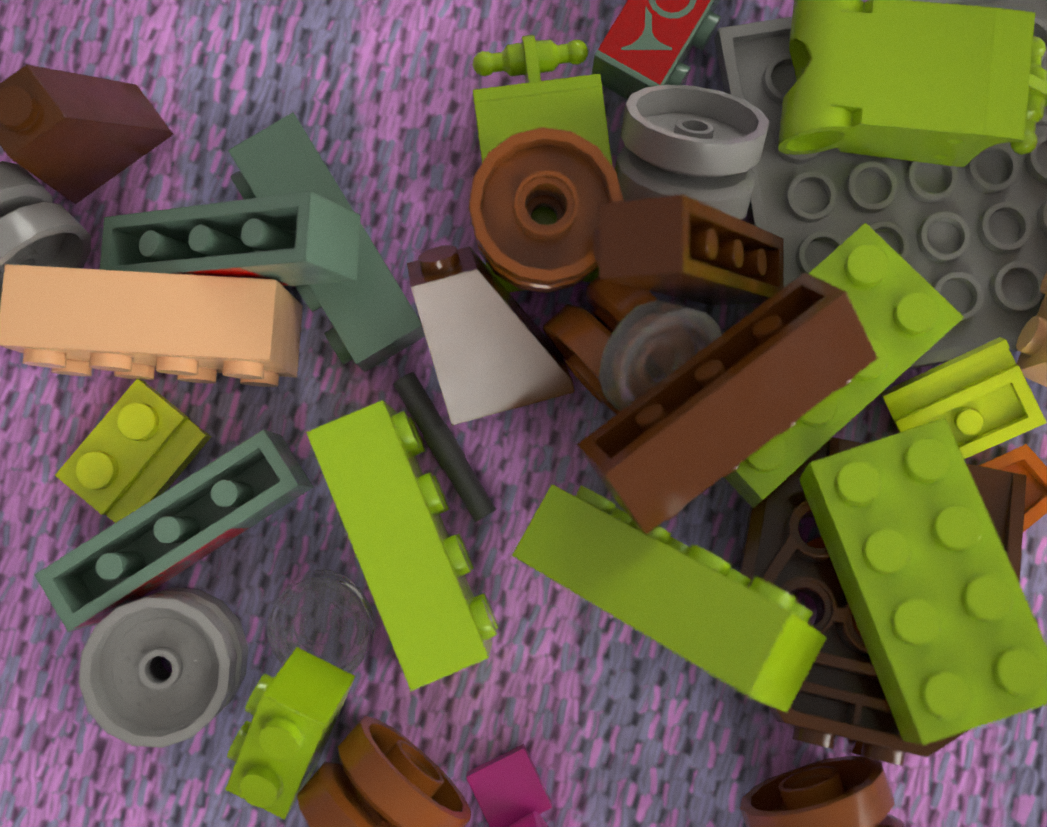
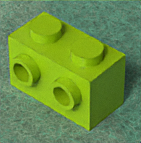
(287, 731)

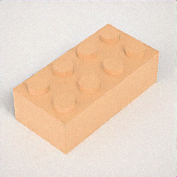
(150, 323)

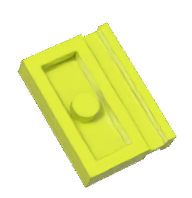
(976, 393)
(133, 453)

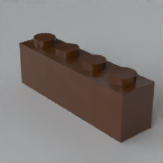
(687, 251)
(729, 400)

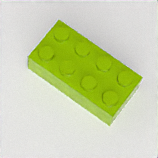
(902, 323)
(403, 543)
(928, 583)
(674, 594)

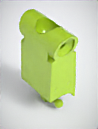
(912, 80)
(559, 104)

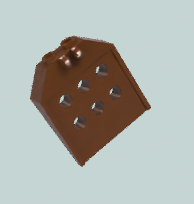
(842, 687)

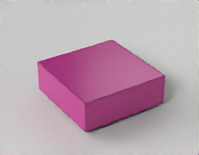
(508, 788)

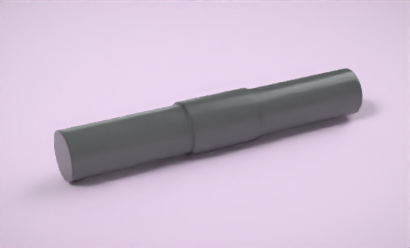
(444, 446)

